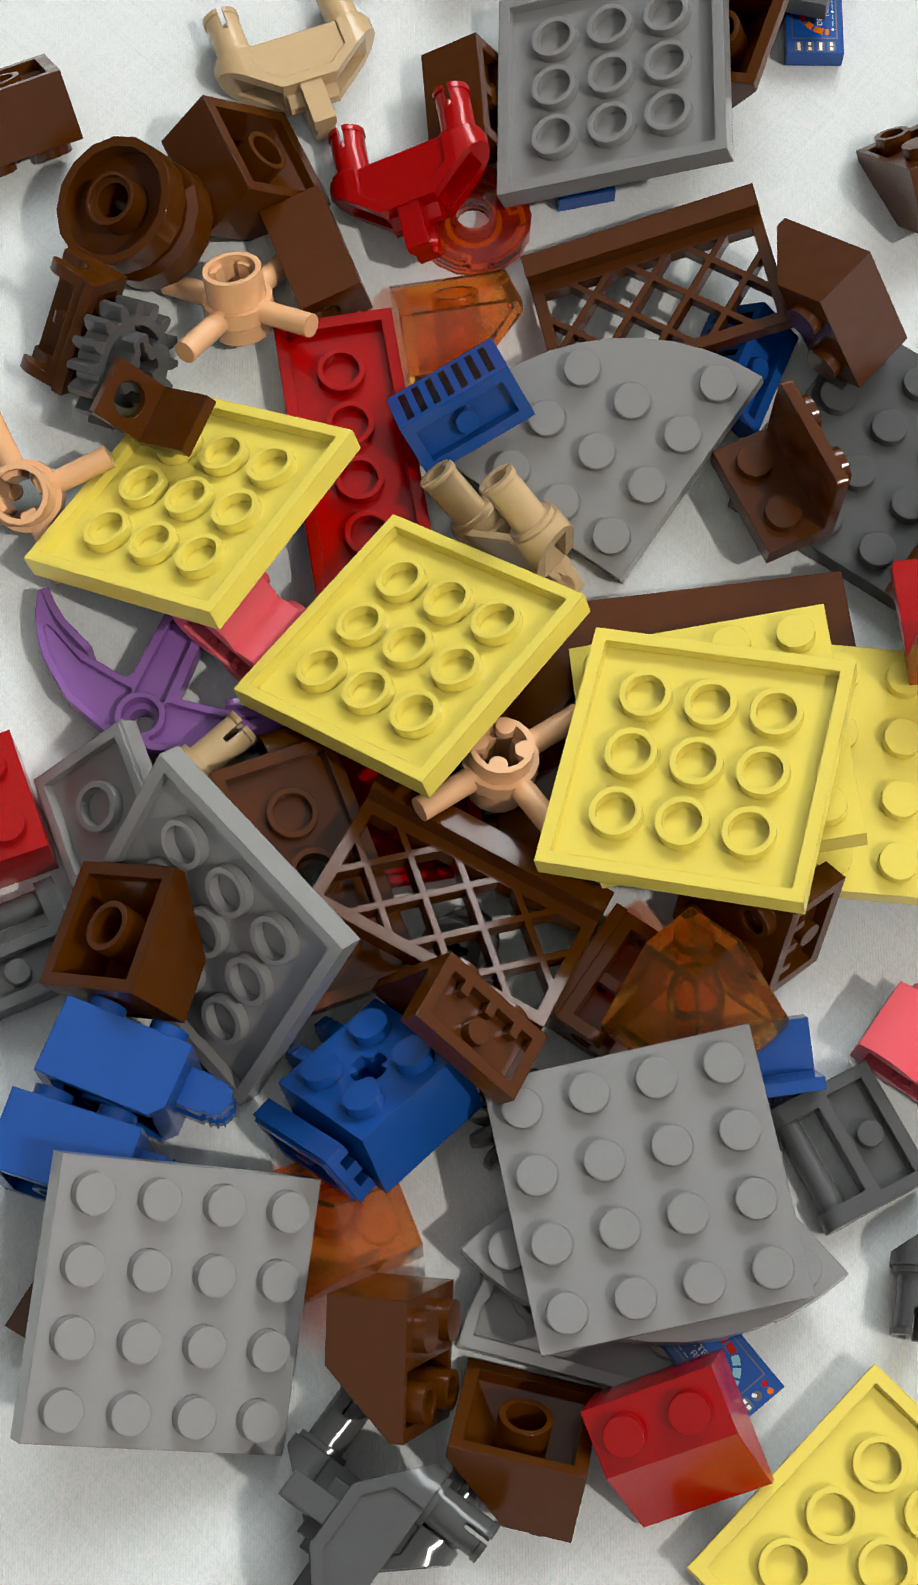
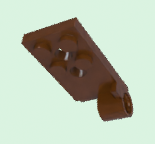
(304, 807)

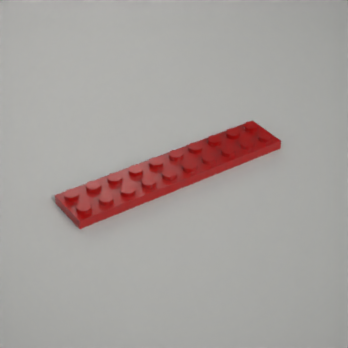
(344, 382)

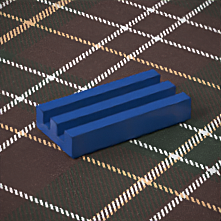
(313, 1150)

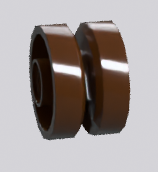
(135, 212)

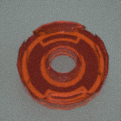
(490, 246)

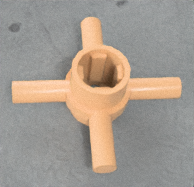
(237, 304)
(49, 483)
(501, 770)

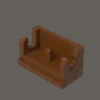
(471, 62)
(315, 255)
(80, 289)
(598, 980)

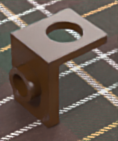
(165, 416)

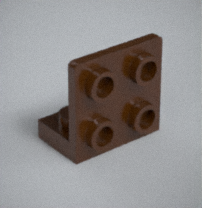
(785, 477)
(775, 939)
(465, 1022)

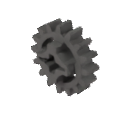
(126, 331)

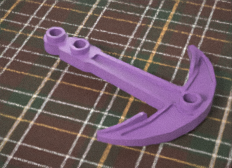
(150, 691)

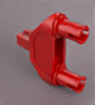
(418, 185)

